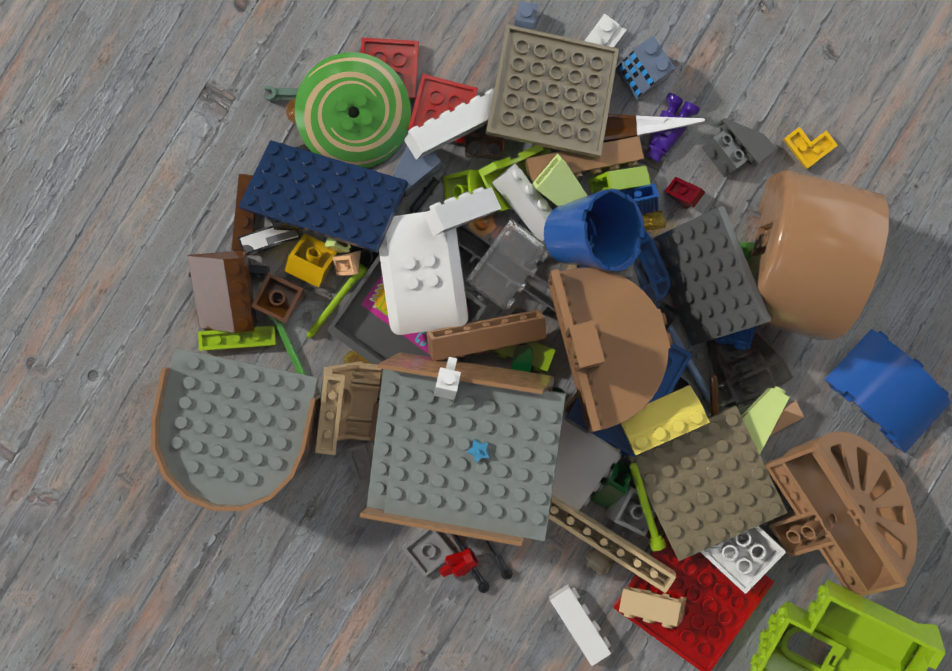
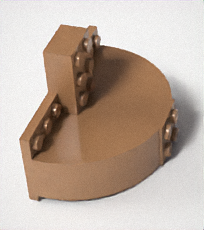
(611, 342)
(848, 508)

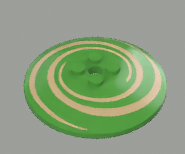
(347, 82)

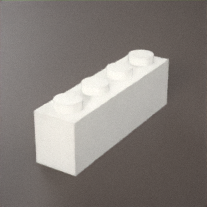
(524, 199)
(461, 211)
(580, 625)

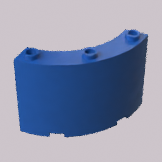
(889, 389)

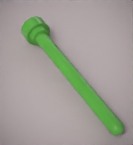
(288, 345)

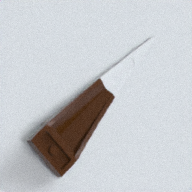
(626, 126)

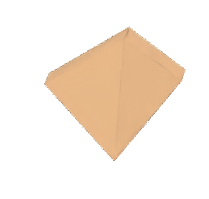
(347, 264)
(789, 415)

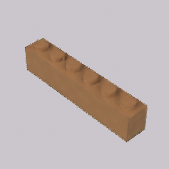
(613, 156)
(486, 335)

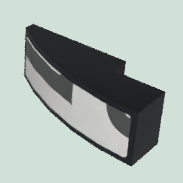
(266, 239)

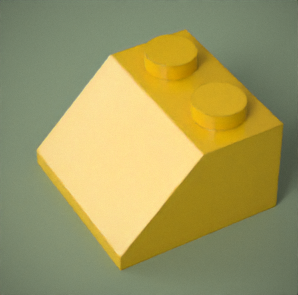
(310, 260)

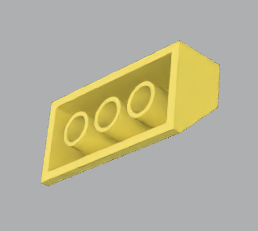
(664, 420)

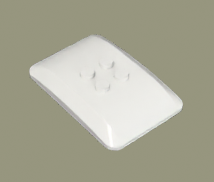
(422, 276)

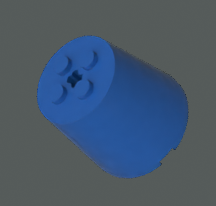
(596, 231)

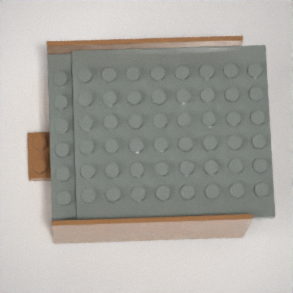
(422, 441)

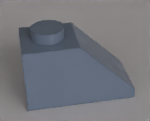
(526, 15)

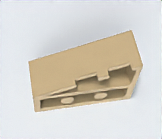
(652, 606)

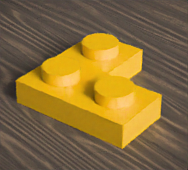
(809, 151)

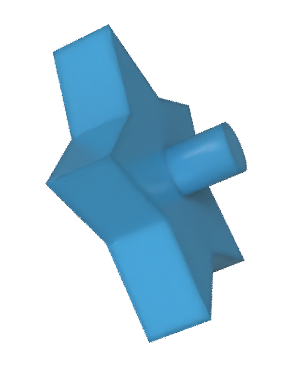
(479, 450)

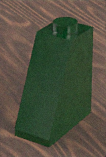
(613, 486)

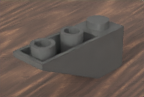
(752, 143)

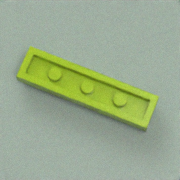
(226, 340)

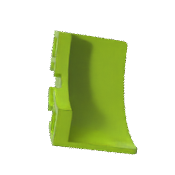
(493, 170)

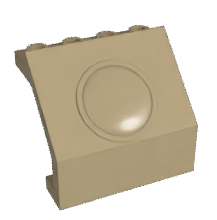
(346, 404)

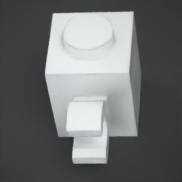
(447, 380)

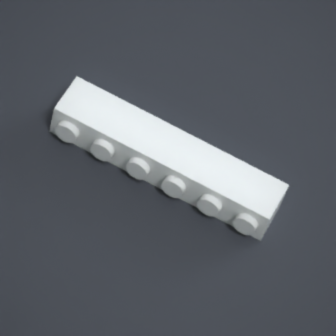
(449, 126)

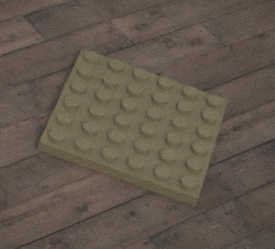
(552, 91)
(708, 484)

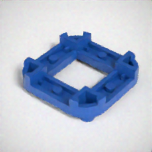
(654, 268)

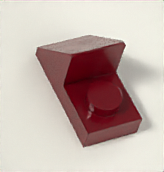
(684, 192)

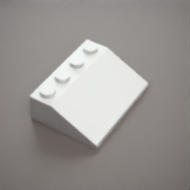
(745, 557)

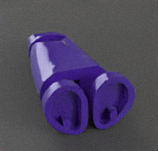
(665, 140)

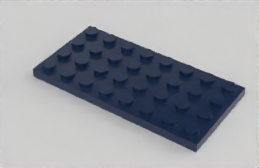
(324, 195)

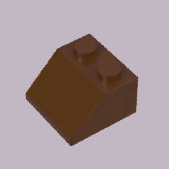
(278, 298)

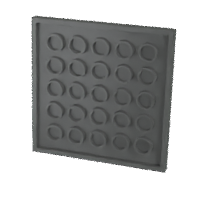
(710, 278)

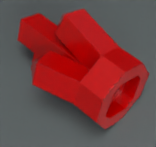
(459, 563)

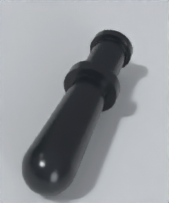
(418, 203)

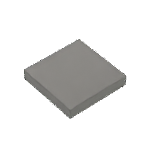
(427, 551)

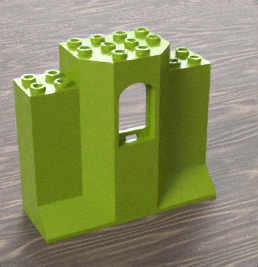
(860, 633)

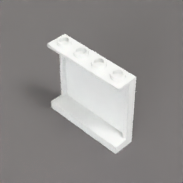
(581, 464)

